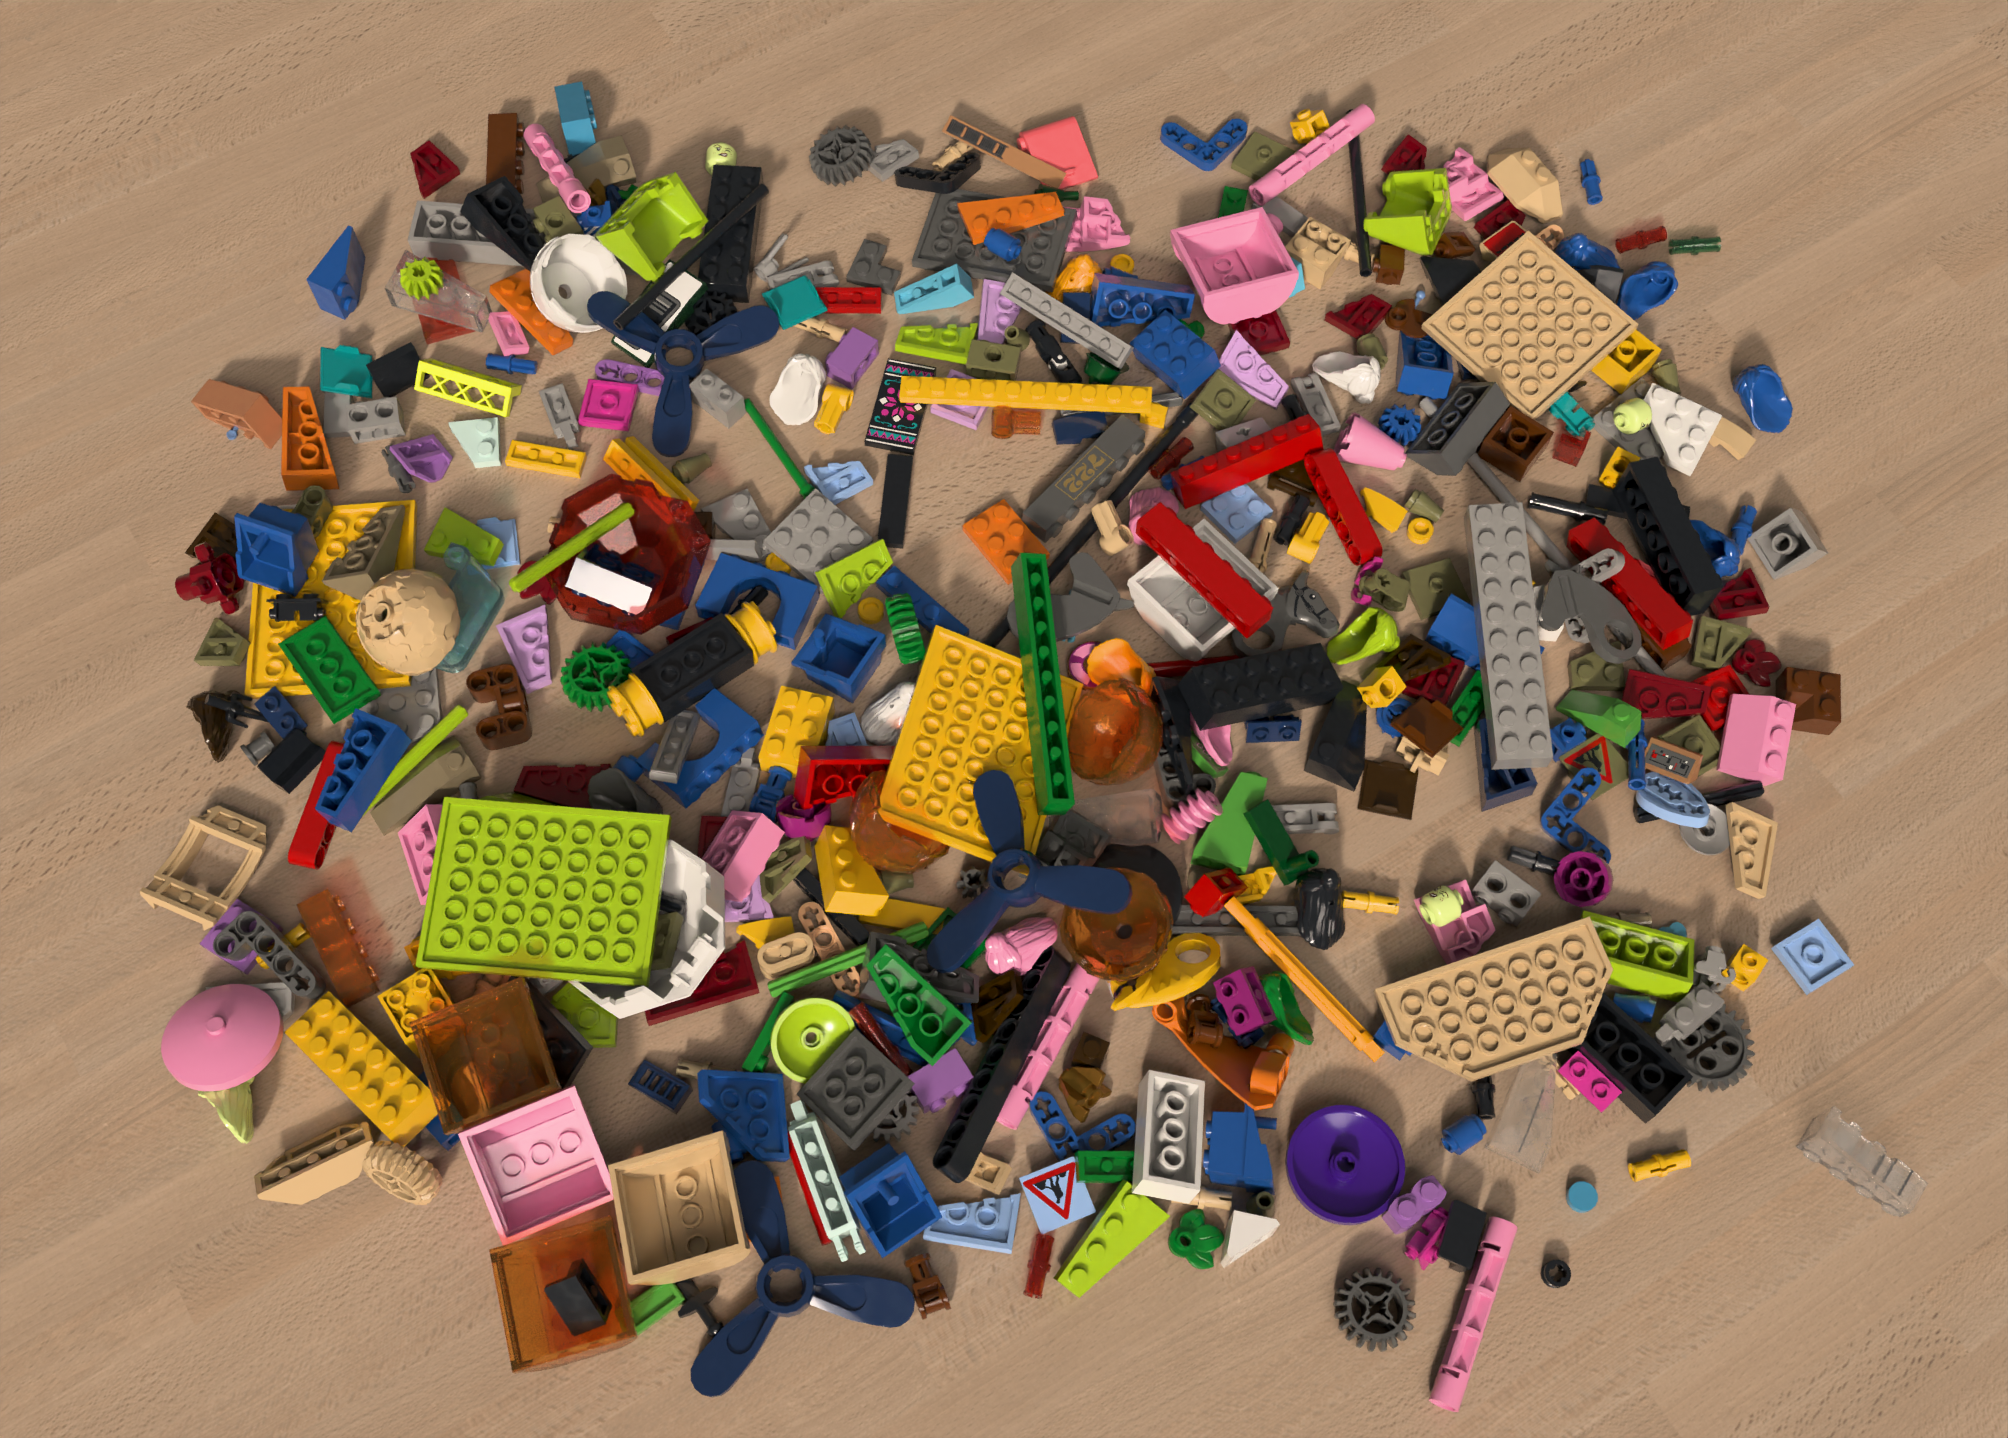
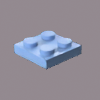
(1236, 512)
(1812, 956)

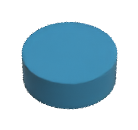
(1581, 1197)

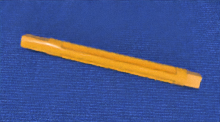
(1305, 980)

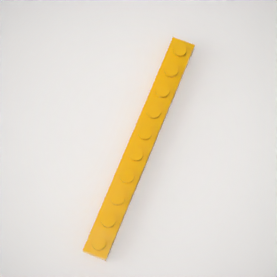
(1026, 394)

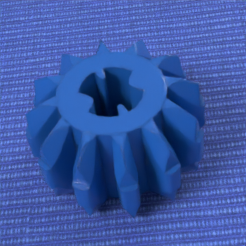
(1400, 424)

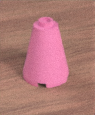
(1368, 445)

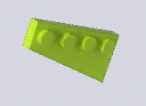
(1112, 1235)

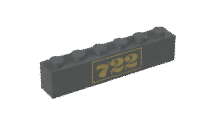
(1084, 478)

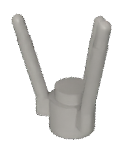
(768, 265)

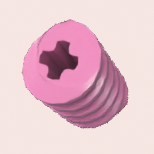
(1191, 815)

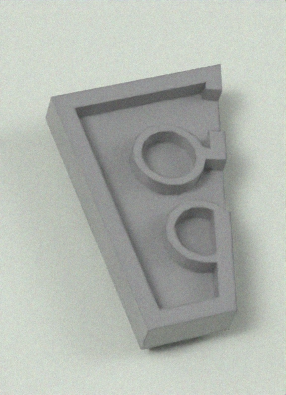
(740, 519)

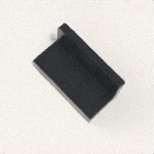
(395, 370)
(291, 761)
(1461, 1235)
(579, 1299)

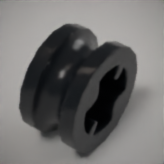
(1545, 1276)

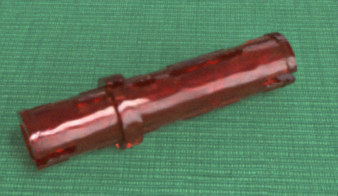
(877, 1036)

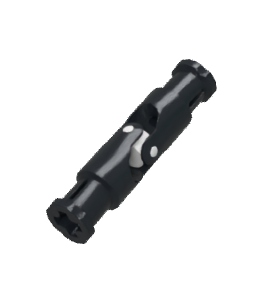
(1052, 353)

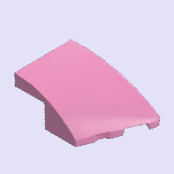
(1469, 186)
(1096, 227)
(1465, 934)

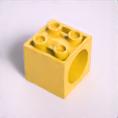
(413, 999)

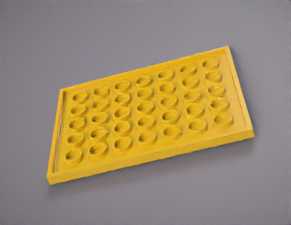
(265, 659)
(959, 724)

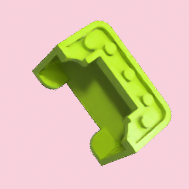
(1414, 210)
(652, 225)

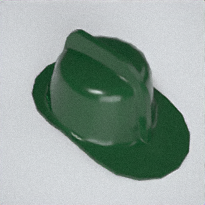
(1101, 370)

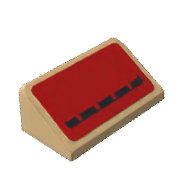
(1501, 240)

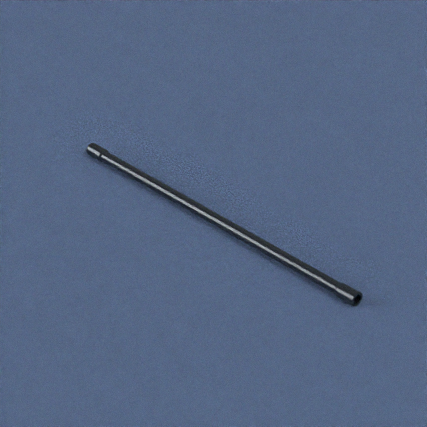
(1181, 422)

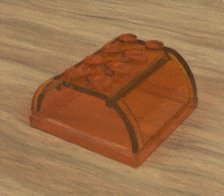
(485, 1056)
(531, 1323)

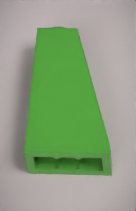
(1229, 836)

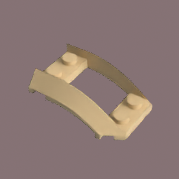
(191, 902)

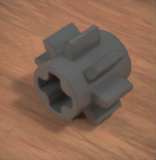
(972, 876)

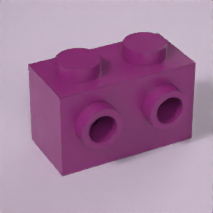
(1244, 1001)

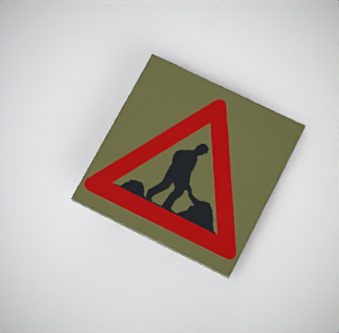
(1600, 755)

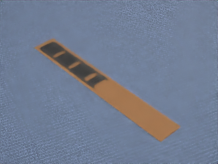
(1004, 152)

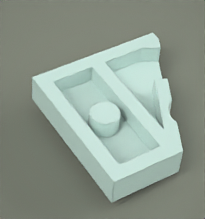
(479, 440)

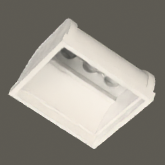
(1179, 610)

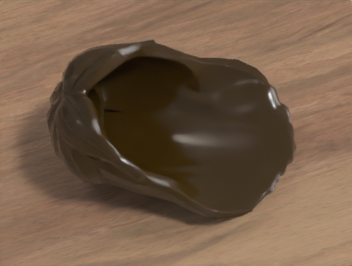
(214, 726)

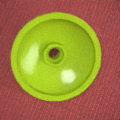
(788, 1042)

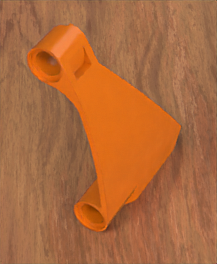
(1249, 1073)

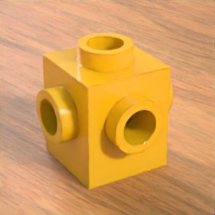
(1308, 125)

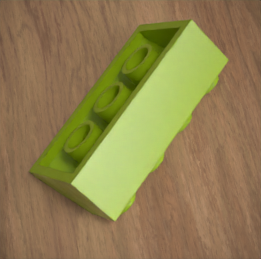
(1646, 957)

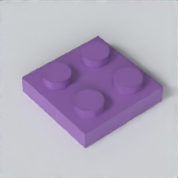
(248, 963)

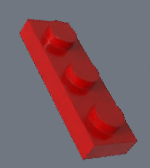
(851, 299)

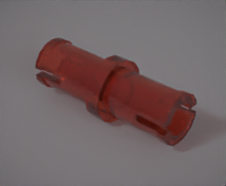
(1641, 239)
(1171, 458)
(1039, 1266)

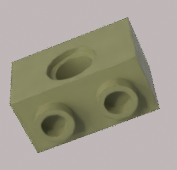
(555, 219)
(980, 364)

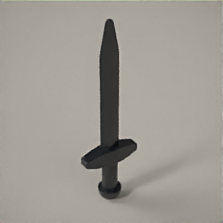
(698, 1302)

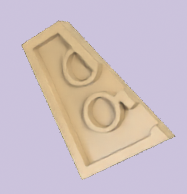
(1751, 848)

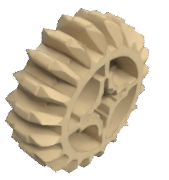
(402, 1172)

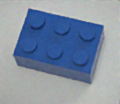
(1175, 354)

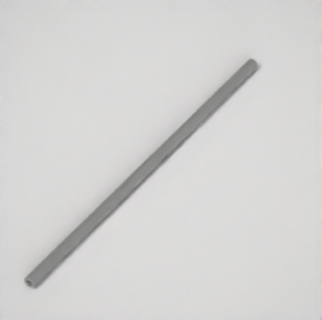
(1538, 535)

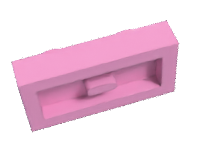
(508, 333)

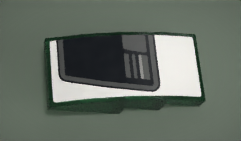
(667, 311)

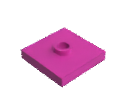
(608, 405)

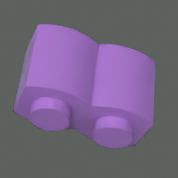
(1416, 1203)

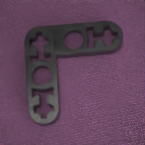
(939, 182)

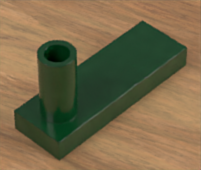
(1277, 843)

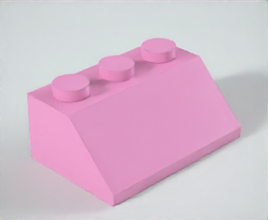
(1756, 738)
(419, 844)
(742, 851)

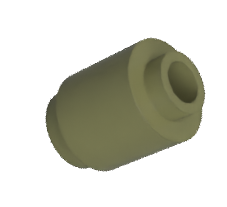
(1371, 346)

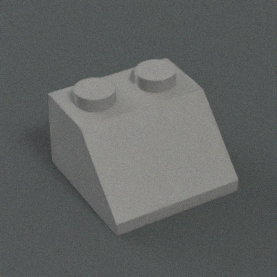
(1787, 544)

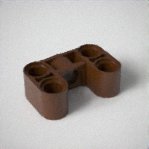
(511, 705)

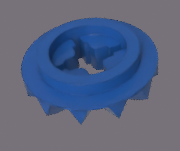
(1384, 715)

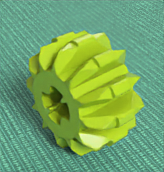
(421, 278)

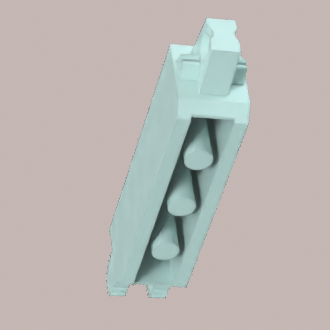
(823, 1179)

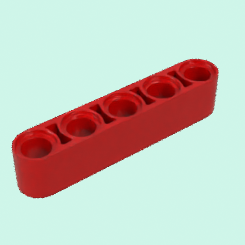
(1343, 506)
(314, 831)

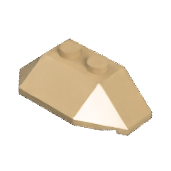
(1526, 183)
(316, 1165)

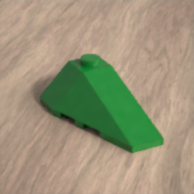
(922, 1011)

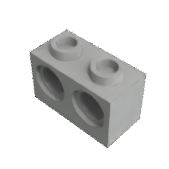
(375, 420)
(1509, 888)

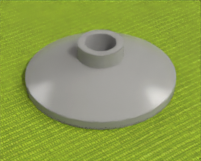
(1716, 834)

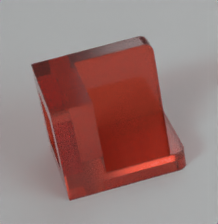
(1571, 449)

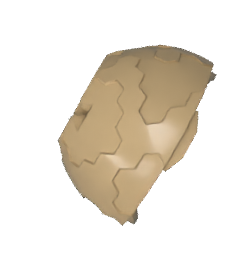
(418, 624)

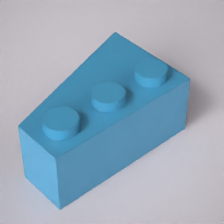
(576, 116)

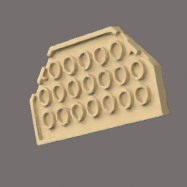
(1501, 1002)

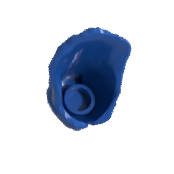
(1583, 252)
(1647, 289)
(1763, 398)
(1722, 550)

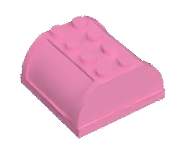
(1236, 265)
(538, 1164)

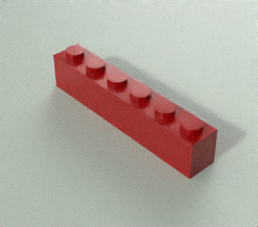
(1246, 461)
(1204, 569)
(1633, 586)

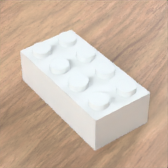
(1168, 1137)

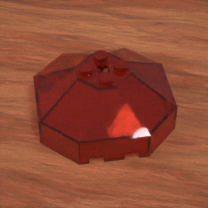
(659, 537)

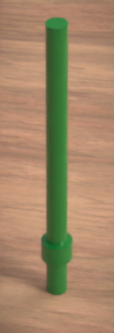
(805, 488)

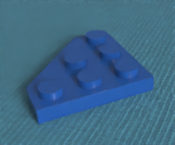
(750, 1109)

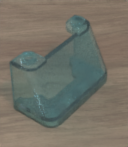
(478, 604)

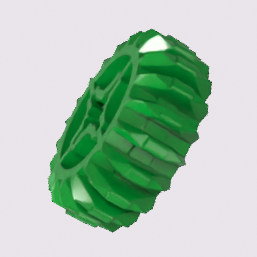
(905, 628)
(578, 687)

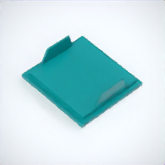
(794, 302)
(345, 371)

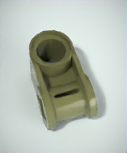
(315, 512)
(1386, 589)

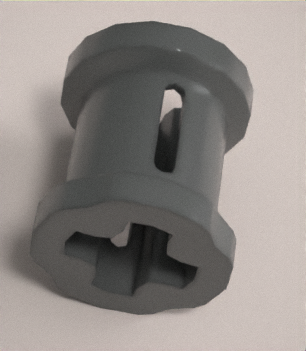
(258, 748)

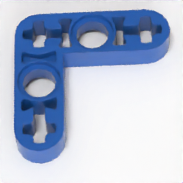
(1204, 150)
(1566, 815)
(1081, 1142)

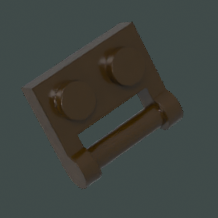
(1295, 474)

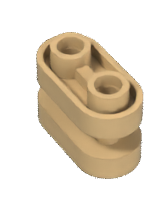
(786, 955)

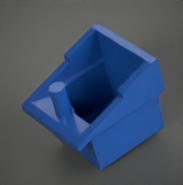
(274, 548)
(841, 656)
(1236, 1151)
(889, 1199)

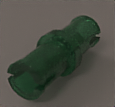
(1694, 245)

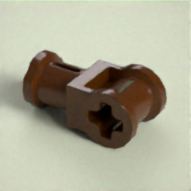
(1203, 1024)
(928, 1291)

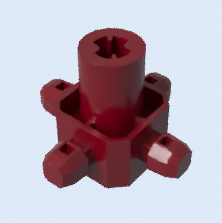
(211, 579)

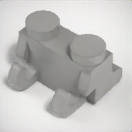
(1708, 969)

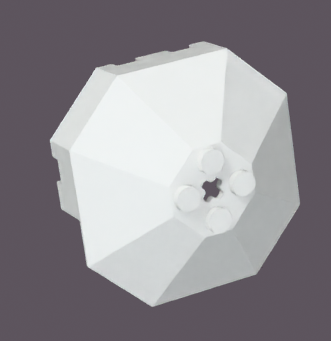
(698, 943)

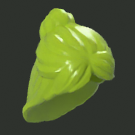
(1364, 637)

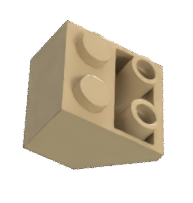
(1317, 250)

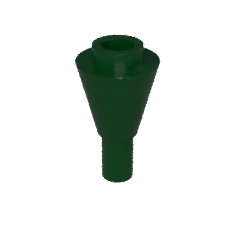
(1062, 195)

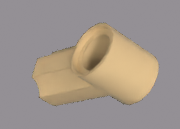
(1114, 533)

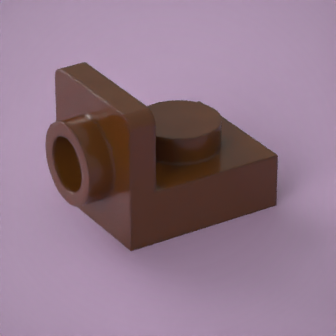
(1454, 245)

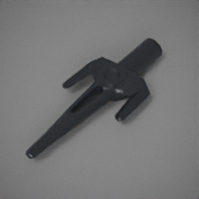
(235, 708)

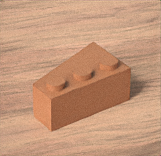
(239, 408)

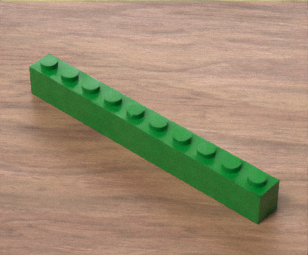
(1042, 685)

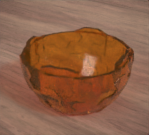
(1114, 733)
(883, 843)
(1094, 936)

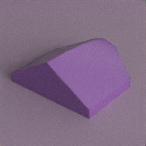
(423, 457)

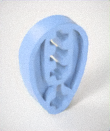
(1673, 801)

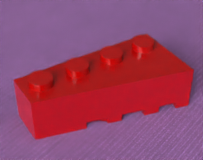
(836, 771)

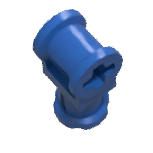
(768, 795)

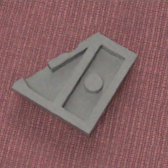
(891, 157)

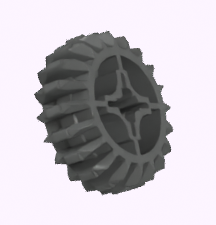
(840, 155)
(1384, 1319)

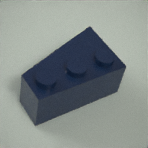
(1499, 785)

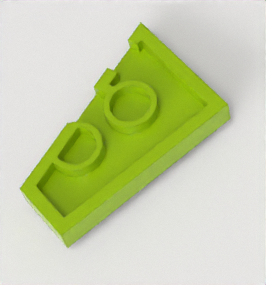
(944, 344)
(462, 532)
(852, 575)

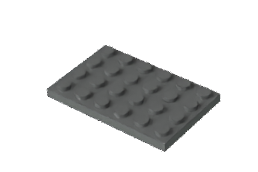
(947, 243)

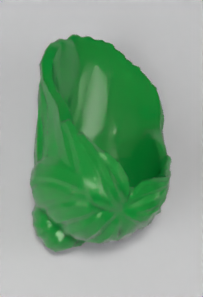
(1286, 1008)

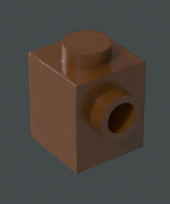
(1389, 264)

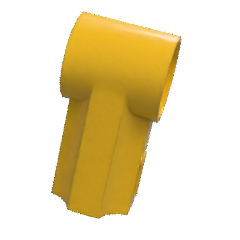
(834, 403)
(1306, 542)

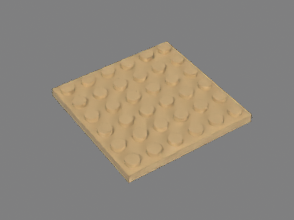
(1529, 326)

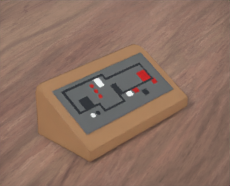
(1672, 760)

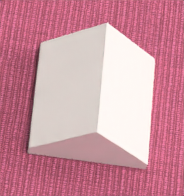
(1244, 1233)

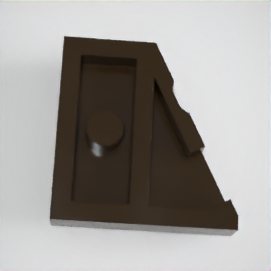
(219, 535)
(995, 1003)

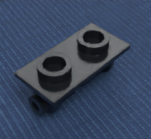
(286, 607)

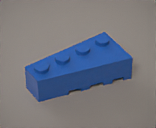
(1135, 300)
(361, 769)

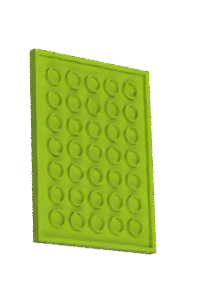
(544, 892)

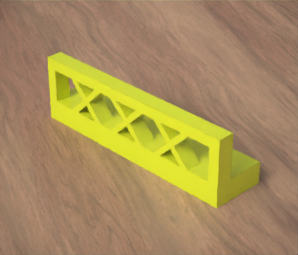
(470, 378)

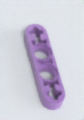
(643, 374)

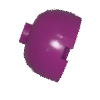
(801, 822)
(1583, 879)

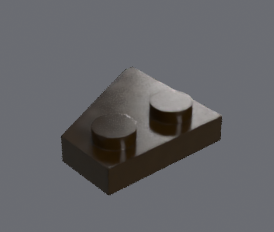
(1415, 658)

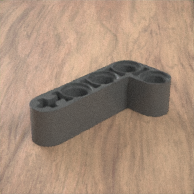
(1169, 782)
(276, 959)

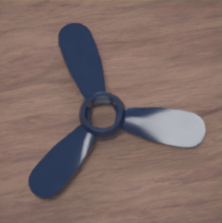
(726, 337)
(1072, 885)
(849, 1296)

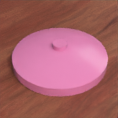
(222, 1037)

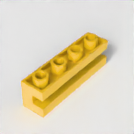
(636, 462)

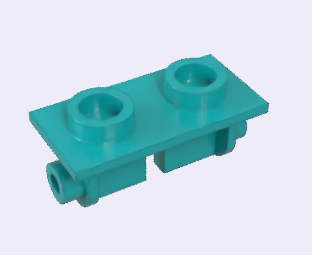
(1576, 421)

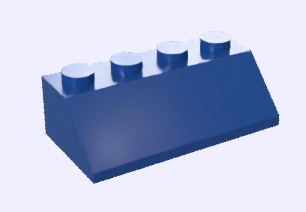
(1456, 632)

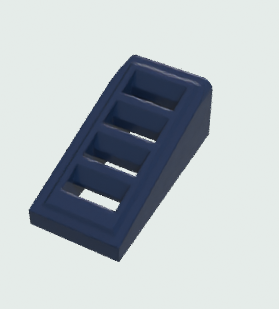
(682, 1094)

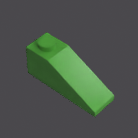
(1603, 715)

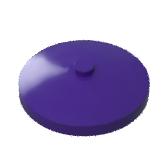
(1345, 1165)

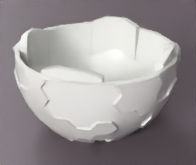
(580, 268)

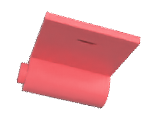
(1061, 147)

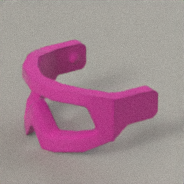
(1372, 566)

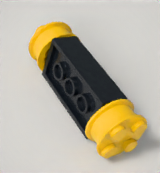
(692, 668)

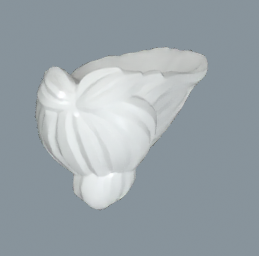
(1352, 373)
(798, 389)
(885, 716)

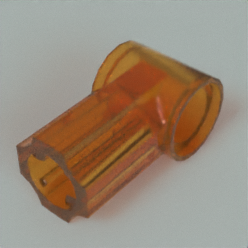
(1008, 422)

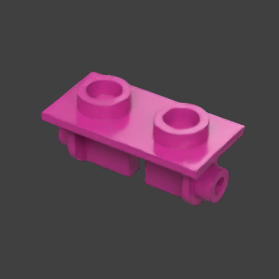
(1589, 1081)
(1425, 1246)

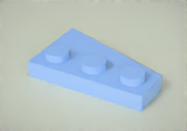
(978, 1224)

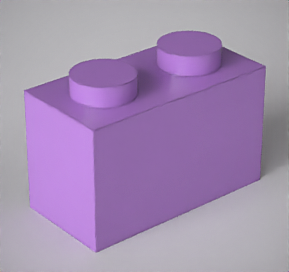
(851, 357)
(941, 1082)

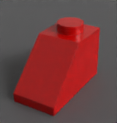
(1214, 891)

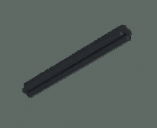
(1715, 797)

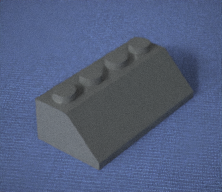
(1458, 427)

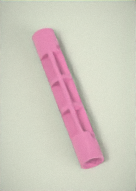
(1311, 154)
(559, 172)
(1047, 1045)
(1473, 1314)

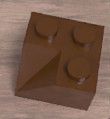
(1515, 443)
(1815, 696)

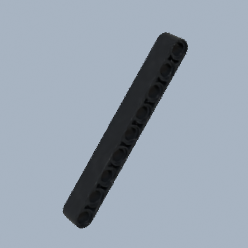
(1000, 1067)

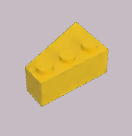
(845, 878)

